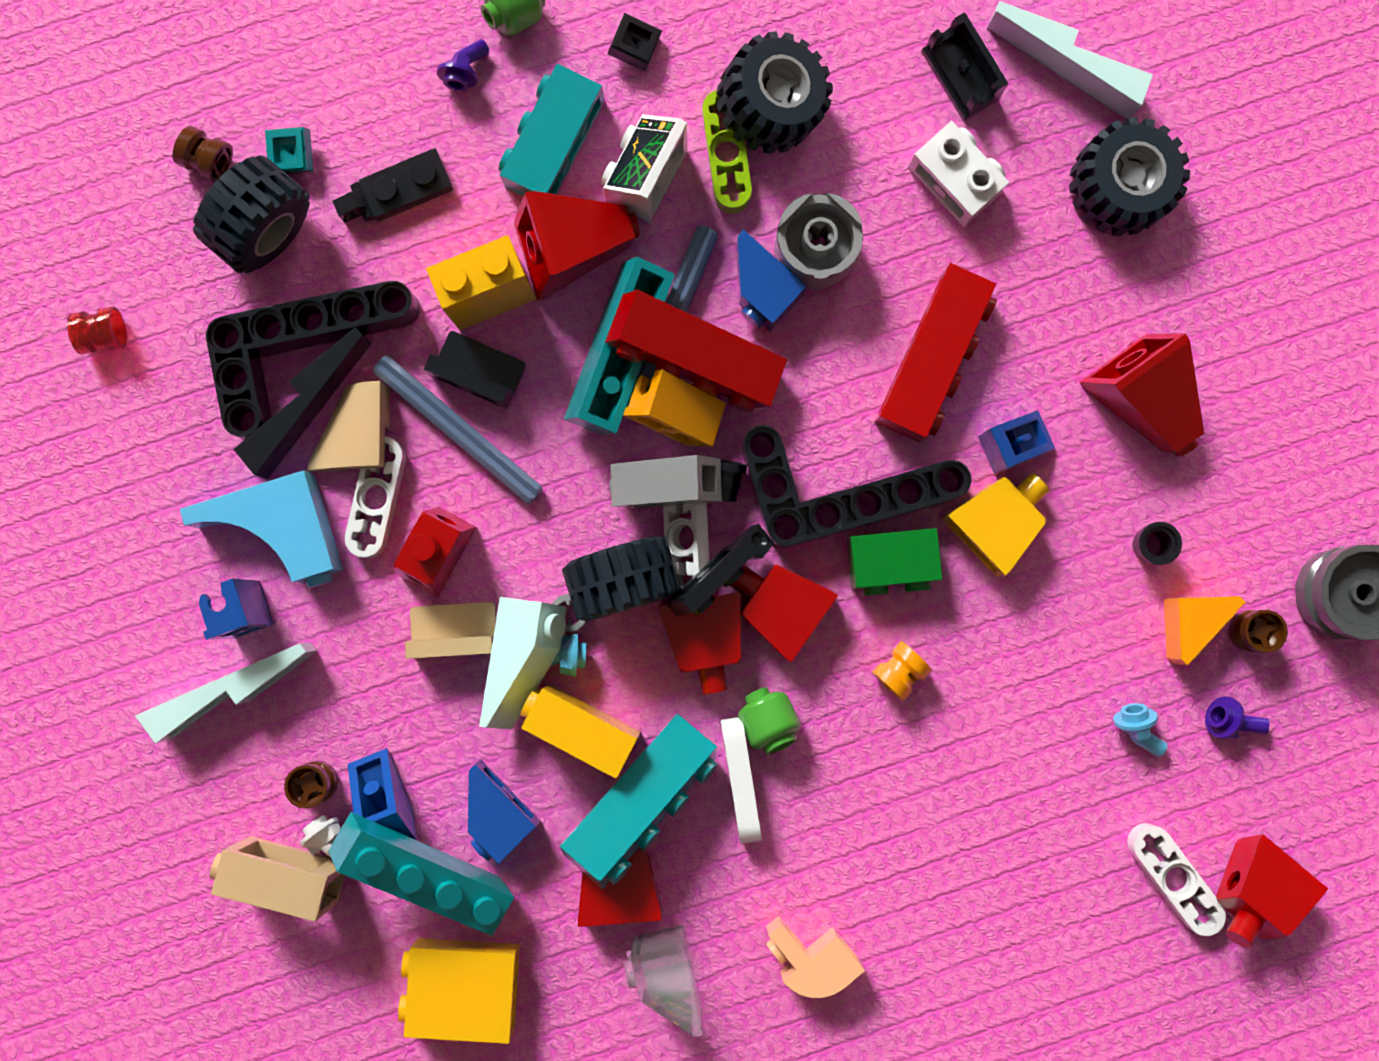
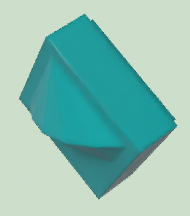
(290, 149)

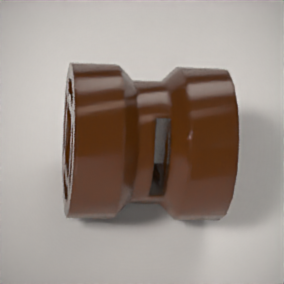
(206, 155)
(1268, 630)
(304, 789)

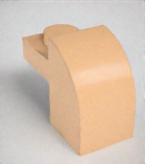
(815, 971)

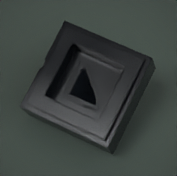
(634, 42)

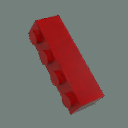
(695, 351)
(936, 353)

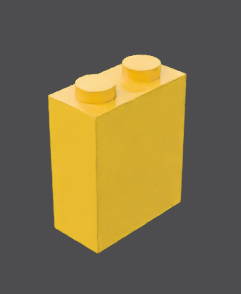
(481, 283)
(579, 729)
(460, 990)

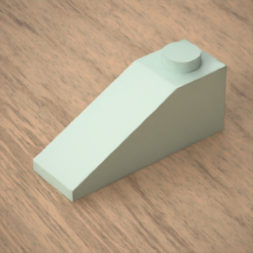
(521, 653)

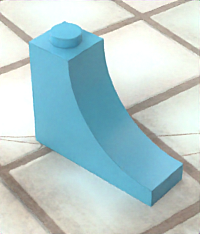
(286, 516)

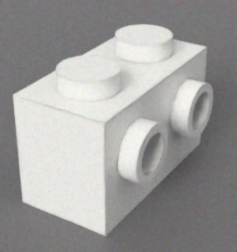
(958, 173)

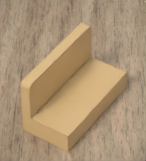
(451, 630)

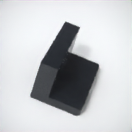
(477, 369)

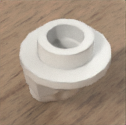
(320, 834)

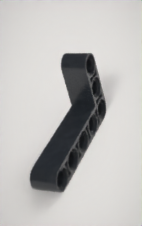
(292, 336)
(843, 502)

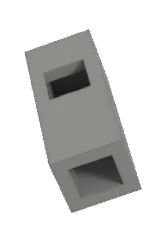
(666, 482)

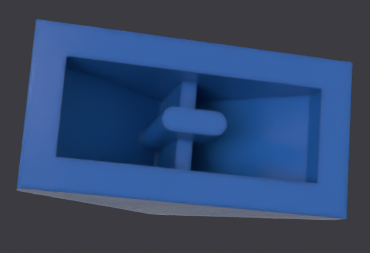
(1016, 441)

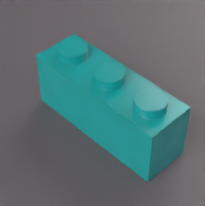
(551, 132)

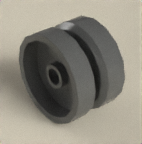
(1341, 592)

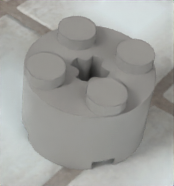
(814, 218)

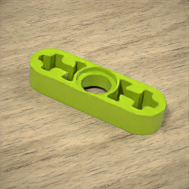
(719, 182)

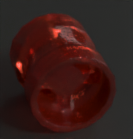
(92, 331)

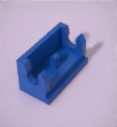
(243, 613)

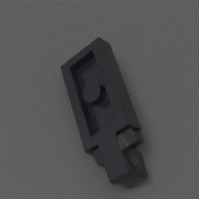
(395, 188)
(719, 571)

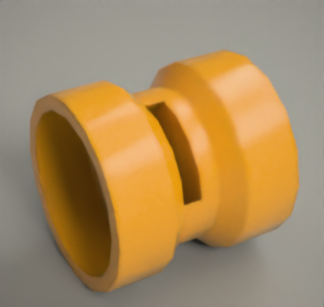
(902, 671)

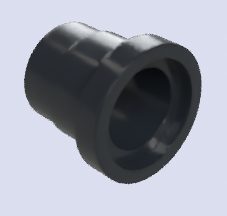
(730, 479)
(1170, 543)

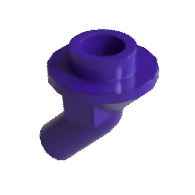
(457, 72)
(1226, 718)

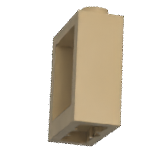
(277, 878)

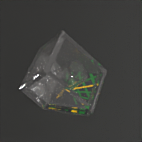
(665, 977)

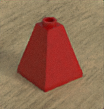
(569, 237)
(1153, 391)

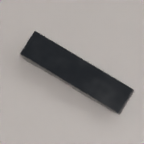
(315, 384)

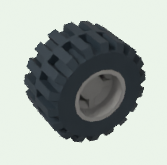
(774, 92)
(1129, 176)
(251, 214)
(621, 578)

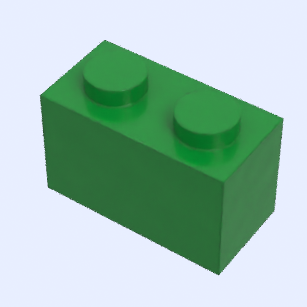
(894, 559)

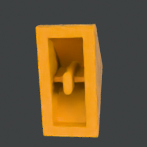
(1194, 622)

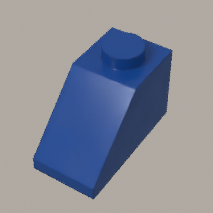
(764, 284)
(380, 794)
(495, 814)

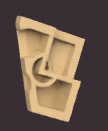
(355, 430)

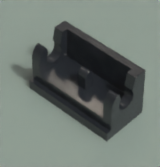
(964, 67)

